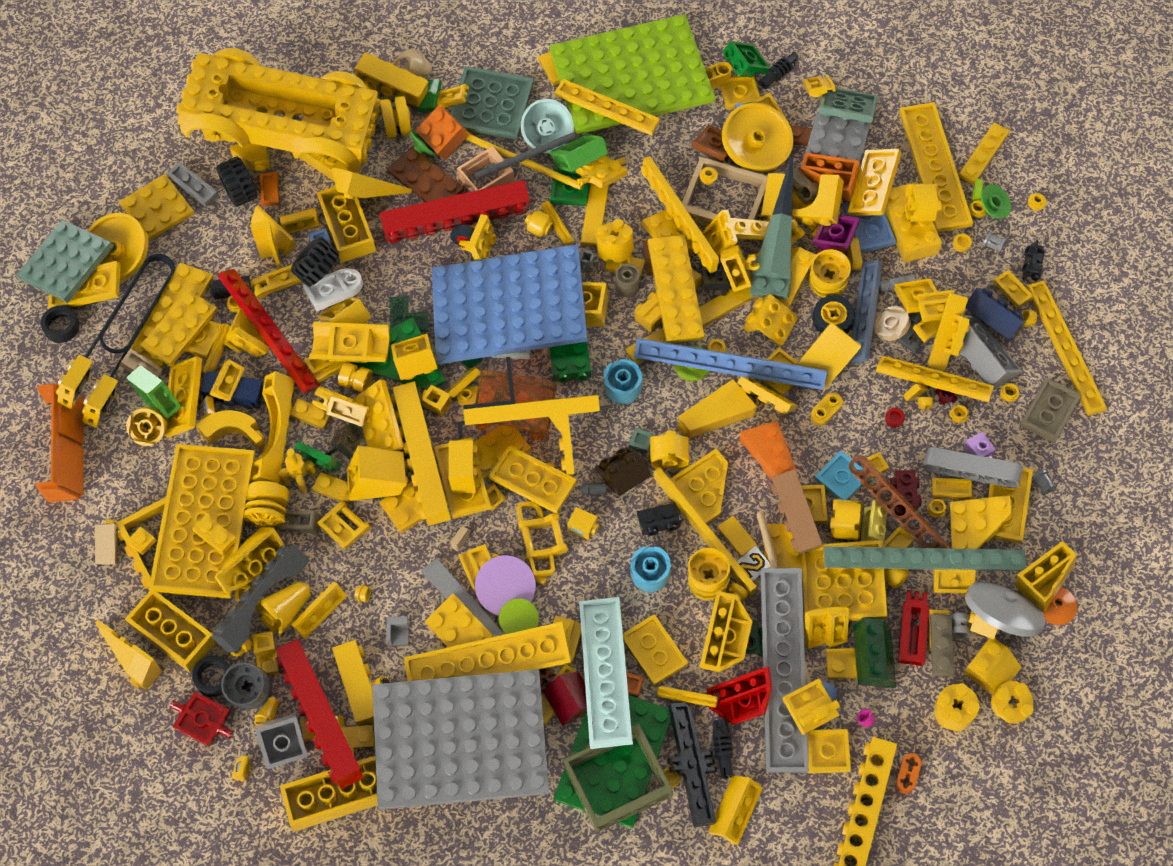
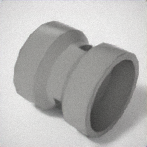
(960, 625)

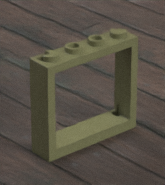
(630, 808)

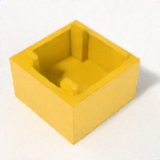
(463, 466)

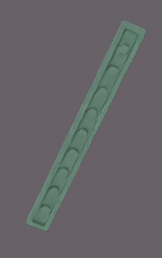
(924, 558)

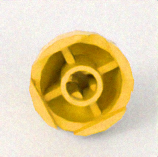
(146, 426)

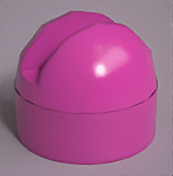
(866, 718)

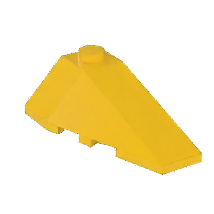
(363, 186)
(800, 271)
(249, 559)
(137, 664)

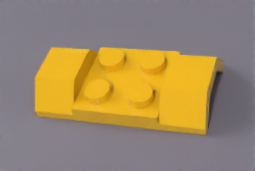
(350, 342)

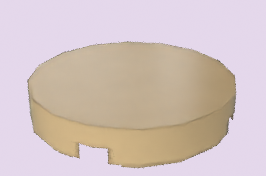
(892, 323)

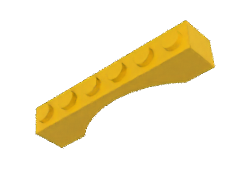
(278, 396)

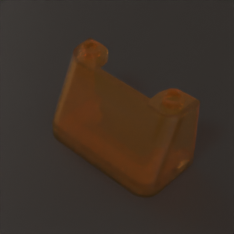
(495, 387)

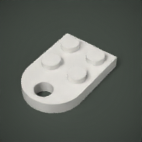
(334, 288)

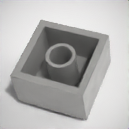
(281, 741)

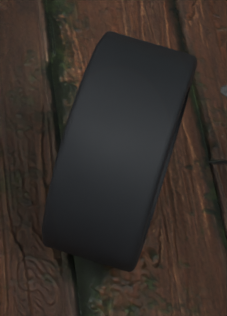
(62, 336)
(202, 665)

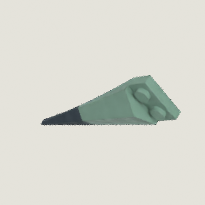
(775, 254)

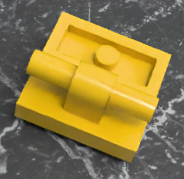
(811, 706)

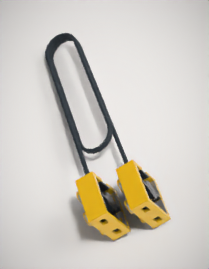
(79, 369)

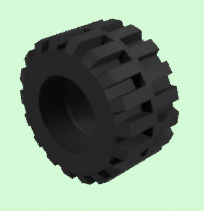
(237, 181)
(314, 261)

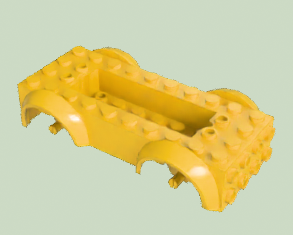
(232, 85)

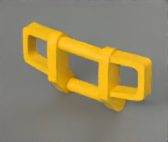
(527, 525)

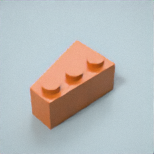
(848, 169)
(768, 448)

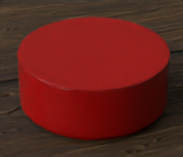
(894, 417)

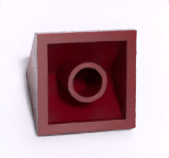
(567, 697)

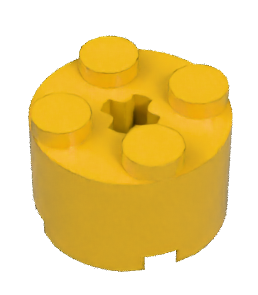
(922, 202)
(614, 241)
(669, 451)
(846, 519)
(961, 697)

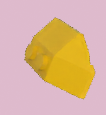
(726, 634)

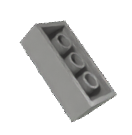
(987, 354)

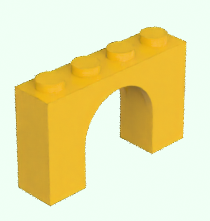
(824, 208)

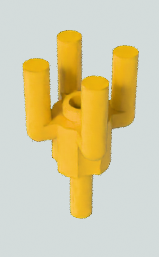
(296, 469)

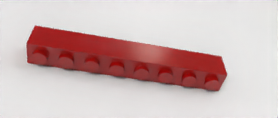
(319, 714)

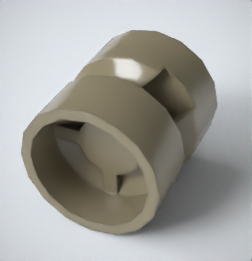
(627, 280)

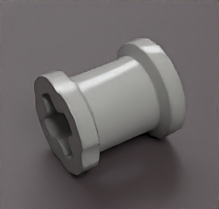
(1000, 242)

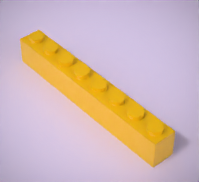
(421, 454)

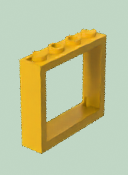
(131, 521)

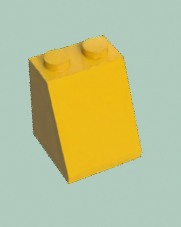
(376, 473)

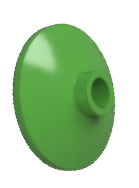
(420, 145)
(995, 201)

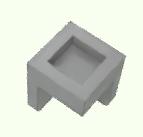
(397, 631)

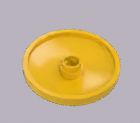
(757, 137)
(129, 242)

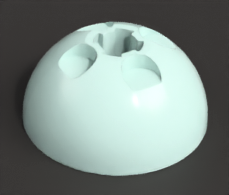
(551, 117)

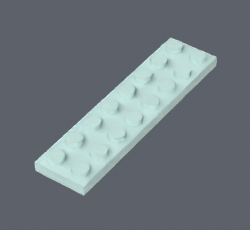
(605, 673)

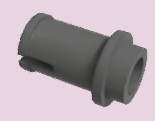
(593, 488)

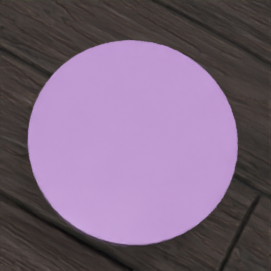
(504, 580)

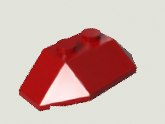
(743, 696)

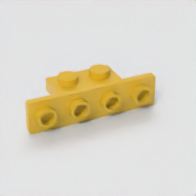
(950, 332)

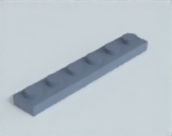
(866, 309)

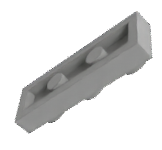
(192, 184)

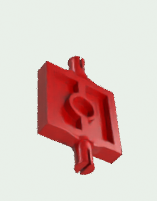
(201, 719)

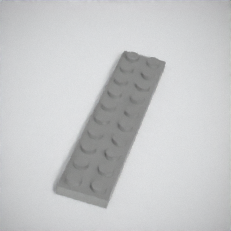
(784, 653)

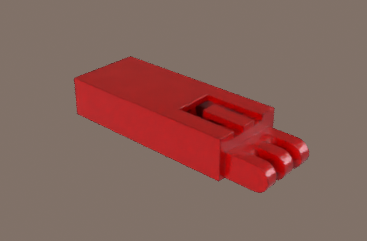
(913, 638)

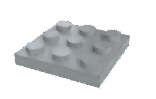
(837, 137)

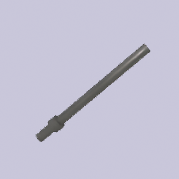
(493, 169)

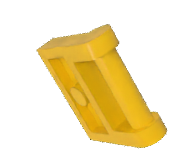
(339, 529)

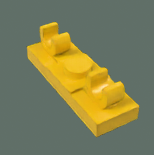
(318, 610)

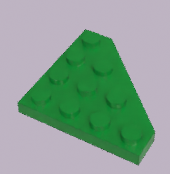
(399, 333)

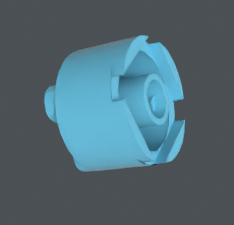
(622, 381)
(650, 558)

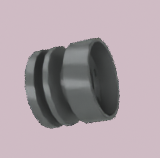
(237, 680)

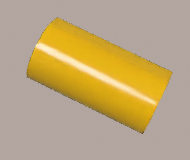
(299, 220)

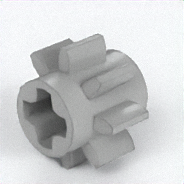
(588, 260)

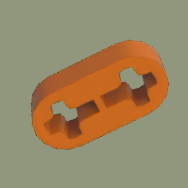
(913, 774)

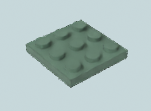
(849, 105)

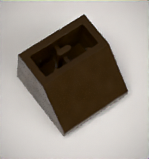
(623, 470)

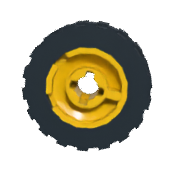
(835, 306)

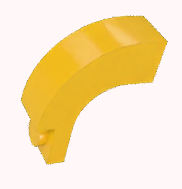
(228, 422)

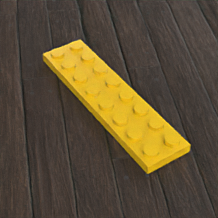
(936, 164)
(404, 508)
(512, 652)

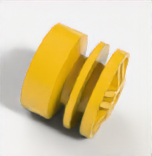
(829, 273)
(266, 504)
(707, 564)

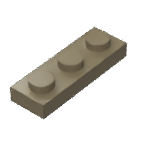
(941, 645)

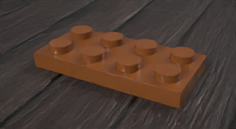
(423, 177)

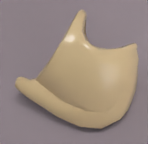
(416, 63)

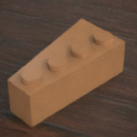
(796, 511)

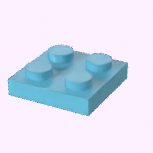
(838, 477)

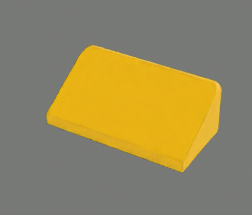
(227, 380)

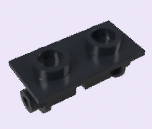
(1033, 254)

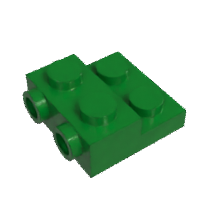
(745, 59)
(570, 362)

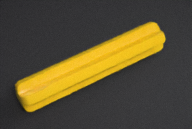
(558, 225)
(217, 349)
(687, 696)

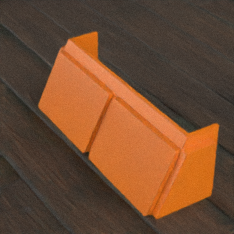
(66, 448)

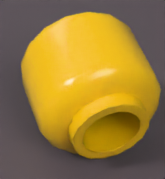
(538, 223)

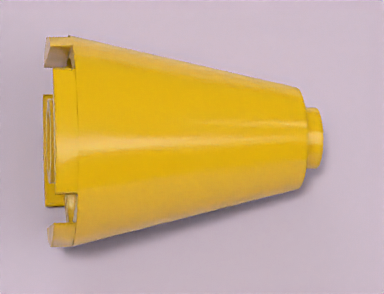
(283, 606)

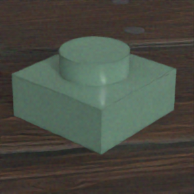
(640, 440)

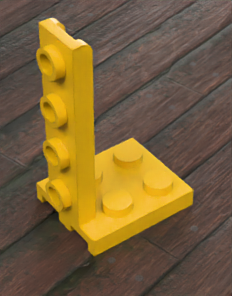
(724, 231)

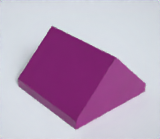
(837, 235)

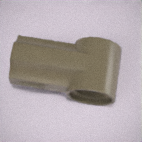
(806, 189)

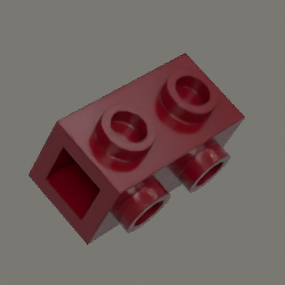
(907, 485)

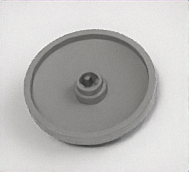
(1005, 609)

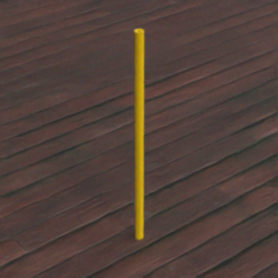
(528, 163)

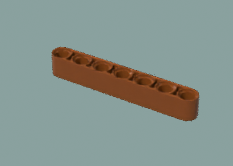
(897, 499)

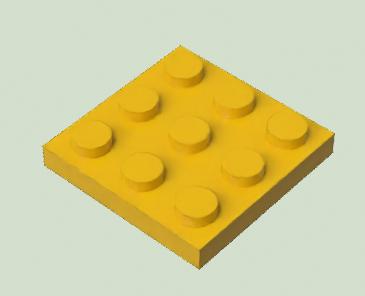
(157, 206)

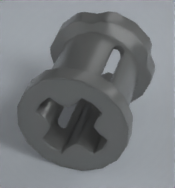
(1044, 482)

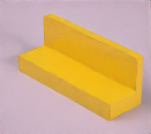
(265, 241)
(736, 808)

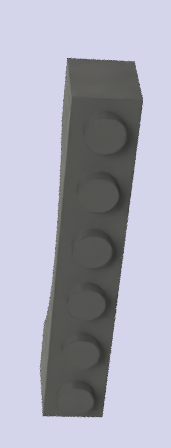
(236, 627)

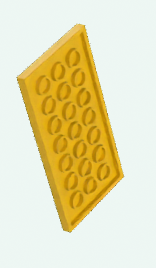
(200, 484)

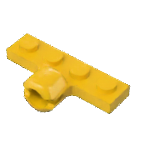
(897, 539)

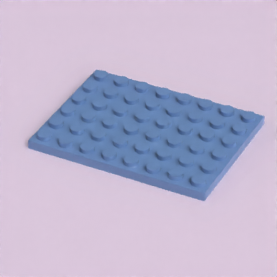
(508, 304)

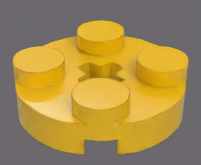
(1023, 705)

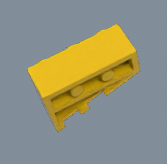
(1046, 575)

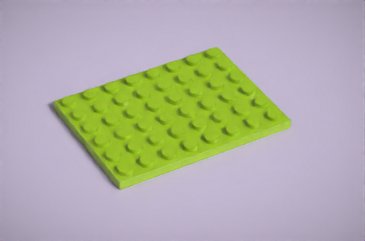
(640, 65)

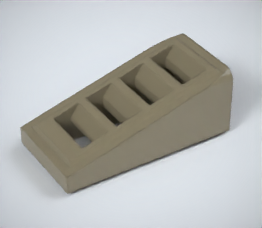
(310, 523)

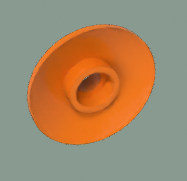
(1061, 614)

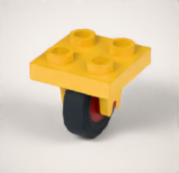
(476, 238)

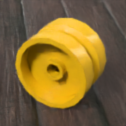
(396, 117)

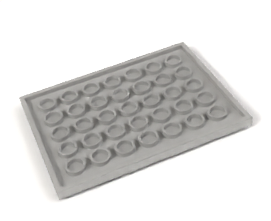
(459, 739)

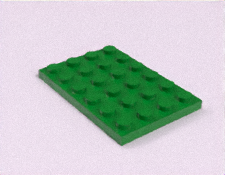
(619, 773)

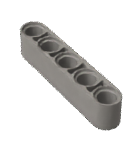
(973, 467)

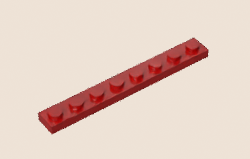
(268, 330)

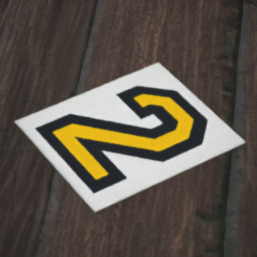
(753, 562)

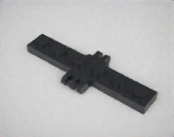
(692, 764)

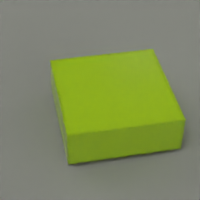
(977, 189)

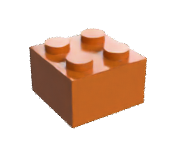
(442, 132)

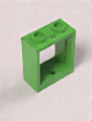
(579, 152)
(153, 391)

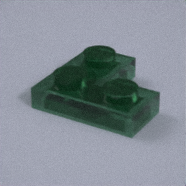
(400, 312)

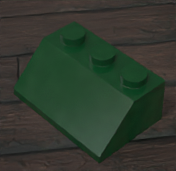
(874, 653)

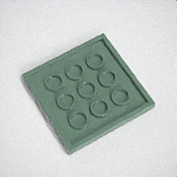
(493, 102)
(65, 261)

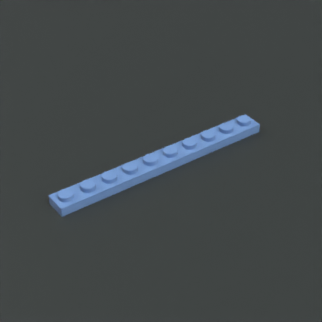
(730, 363)

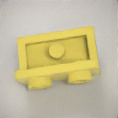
(874, 522)

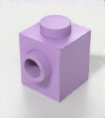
(979, 446)

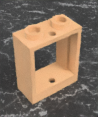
(479, 161)

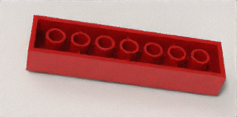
(454, 210)

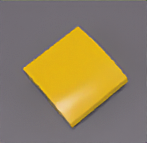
(826, 626)

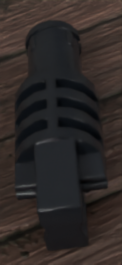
(779, 70)
(723, 747)

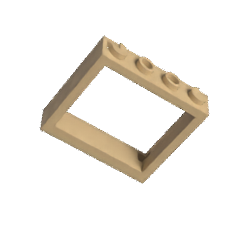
(704, 217)

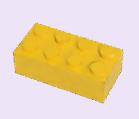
(346, 224)
(913, 239)
(170, 630)

